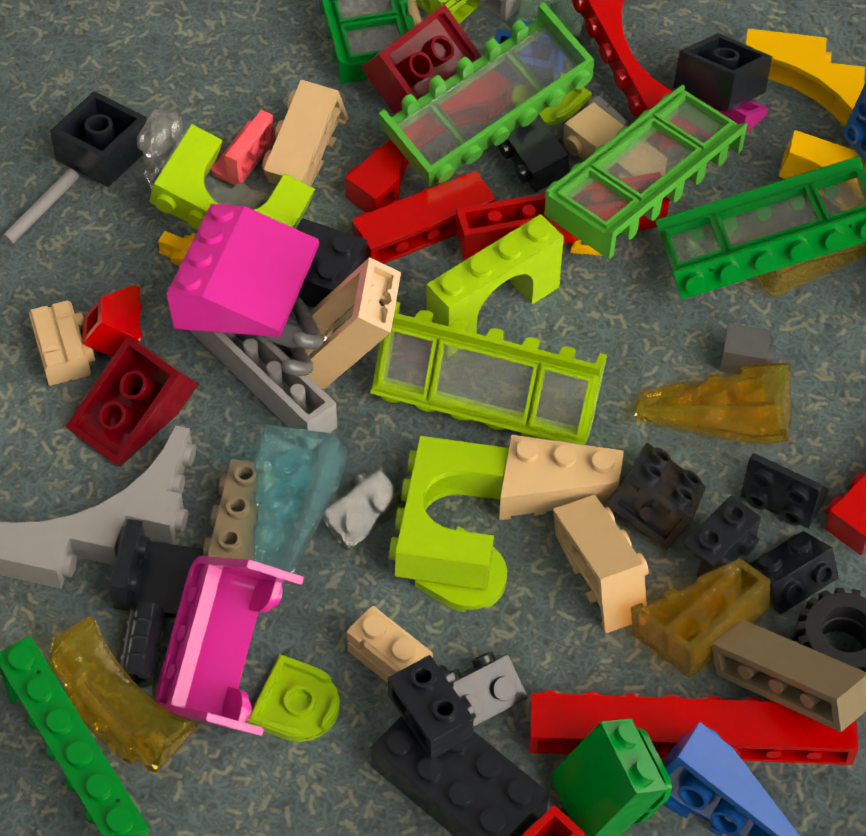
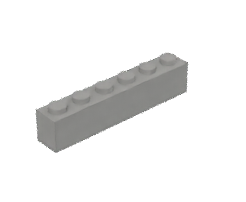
(258, 366)

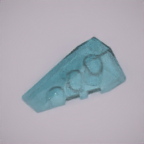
(295, 485)

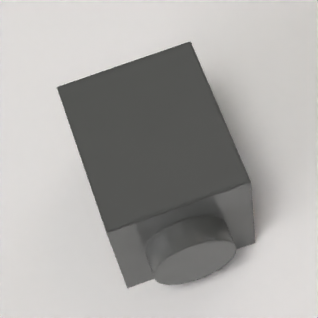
(746, 347)

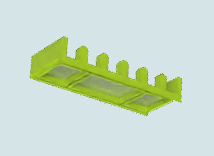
(488, 378)

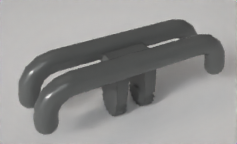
(297, 335)

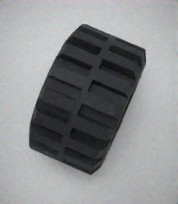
(834, 613)

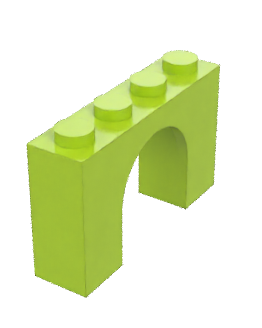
(183, 193)
(525, 256)
(425, 547)

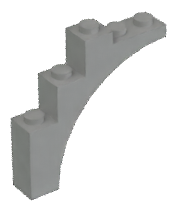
(49, 548)

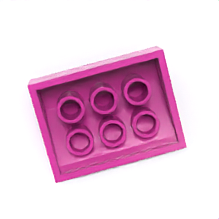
(240, 273)

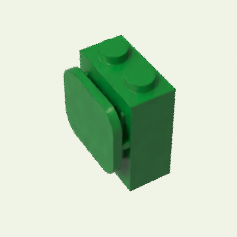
(612, 779)

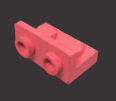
(246, 149)

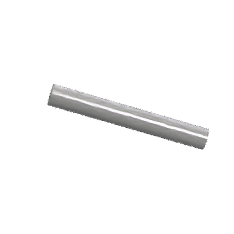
(40, 206)

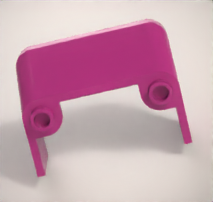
(214, 637)

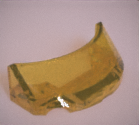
(112, 702)

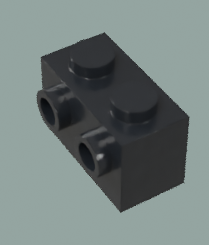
(536, 154)
(431, 706)

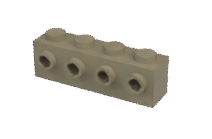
(235, 515)
(791, 674)

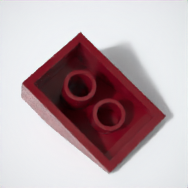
(418, 56)
(131, 402)

